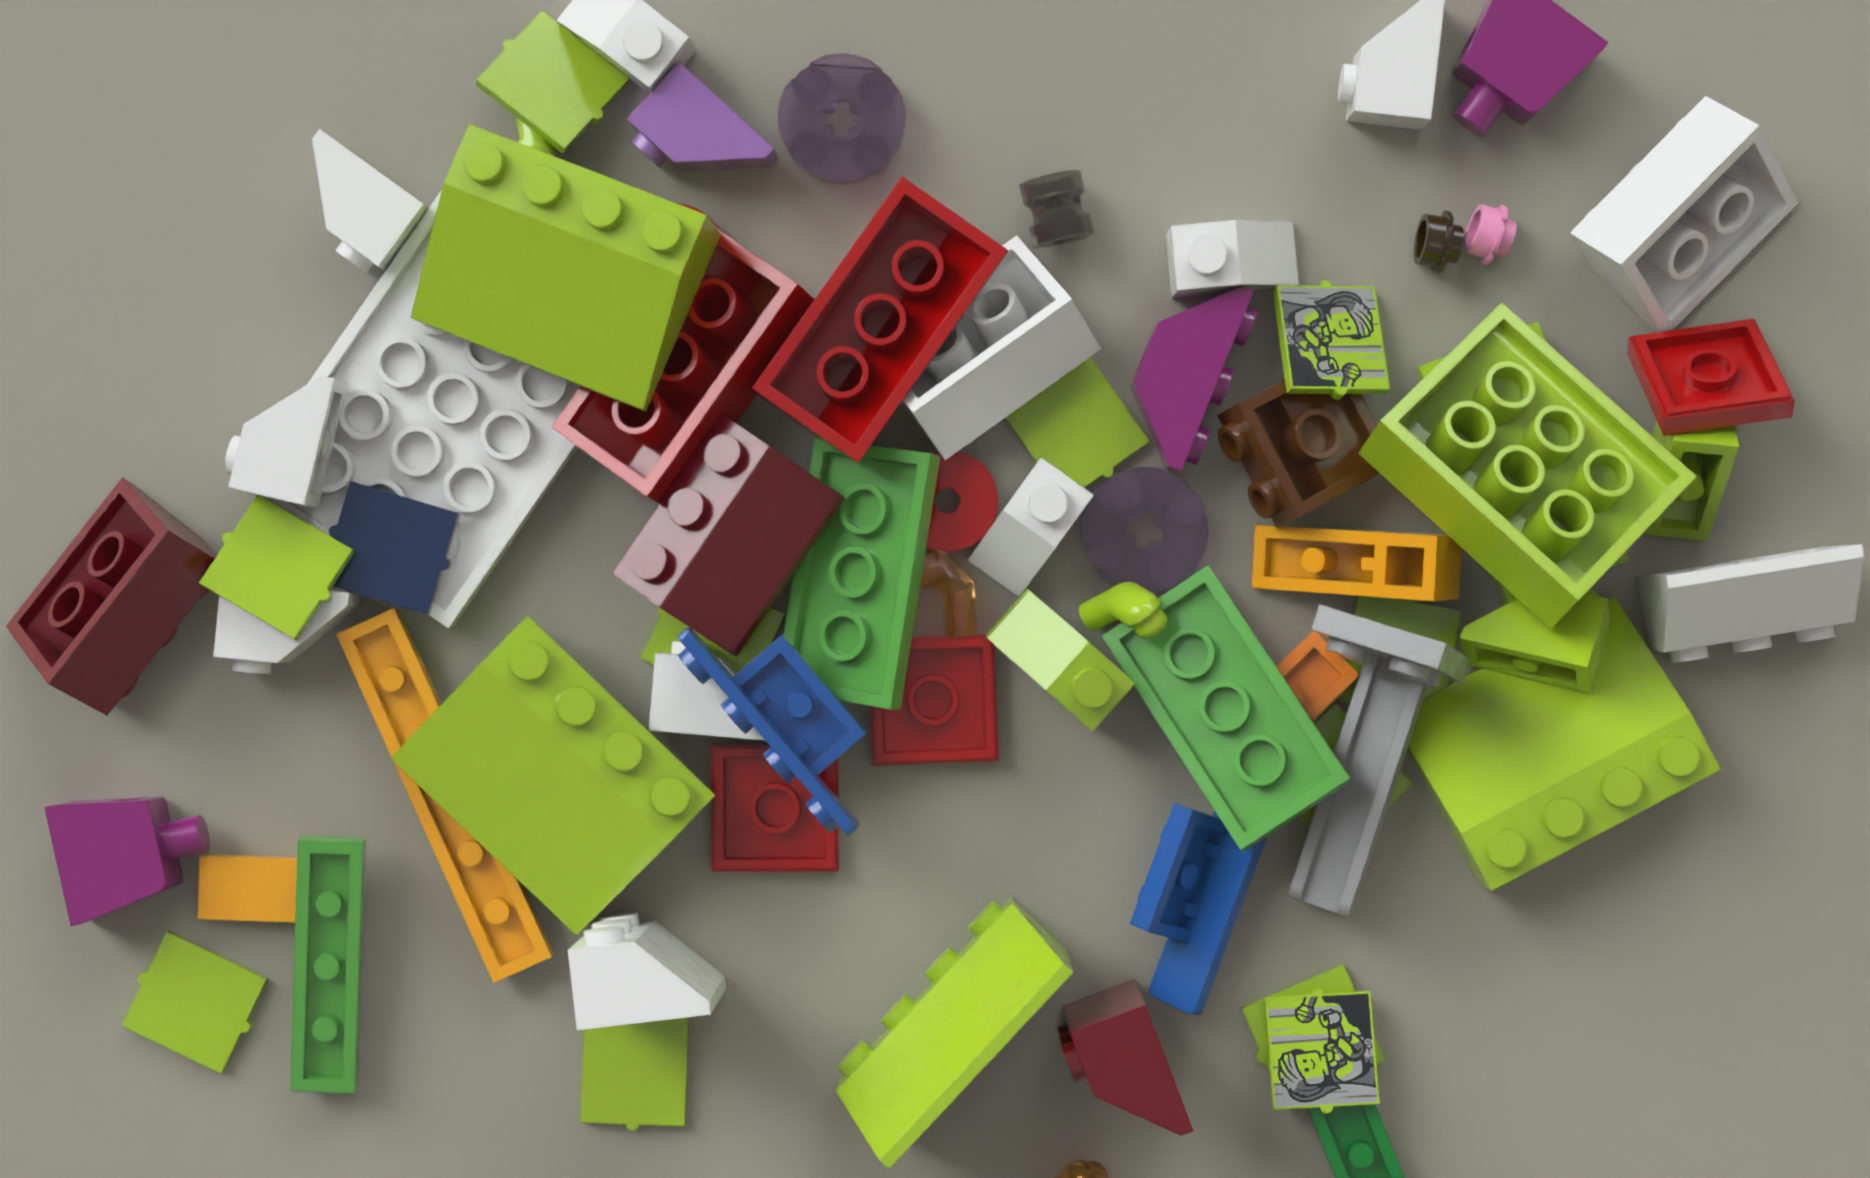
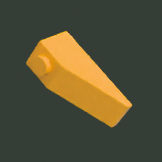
(1357, 562)

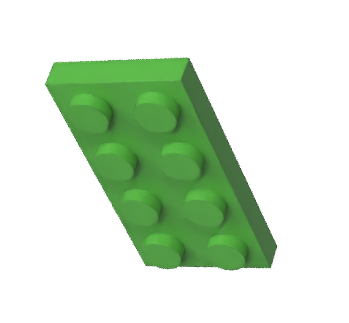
(863, 575)
(1228, 711)

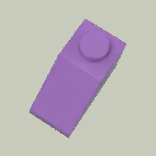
(695, 128)

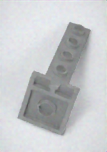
(1370, 749)

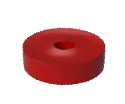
(976, 507)

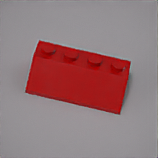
(879, 320)
(721, 351)

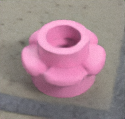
(1489, 233)

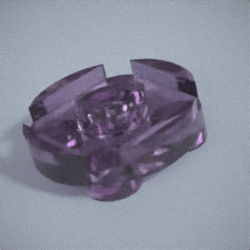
(817, 92)
(1176, 512)

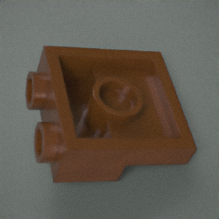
(1297, 448)

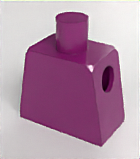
(1520, 60)
(119, 851)

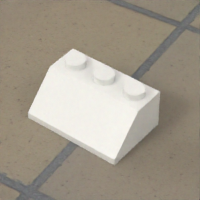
(1686, 214)
(1001, 353)
(1751, 601)
(638, 975)

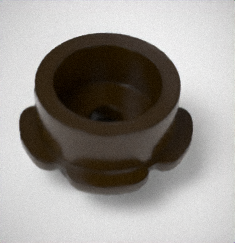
(1438, 241)

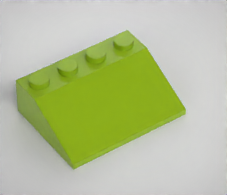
(561, 267)
(1525, 464)
(1547, 766)
(552, 776)
(951, 1027)

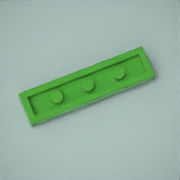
(327, 964)

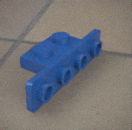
(790, 711)
(1195, 902)

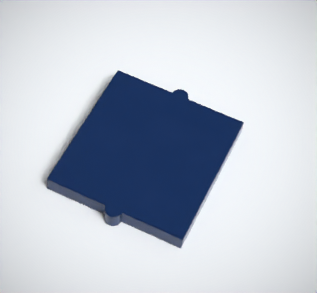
(396, 546)

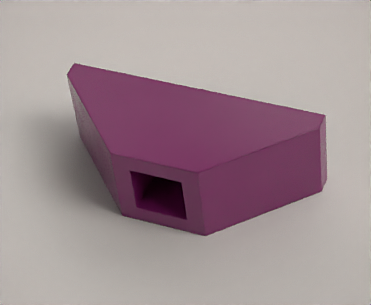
(1187, 371)

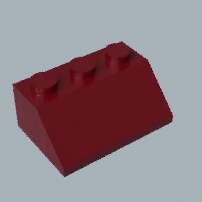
(728, 535)
(112, 598)
(1120, 1055)

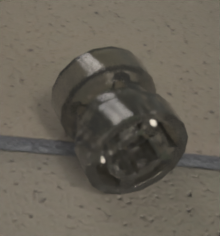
(1061, 223)

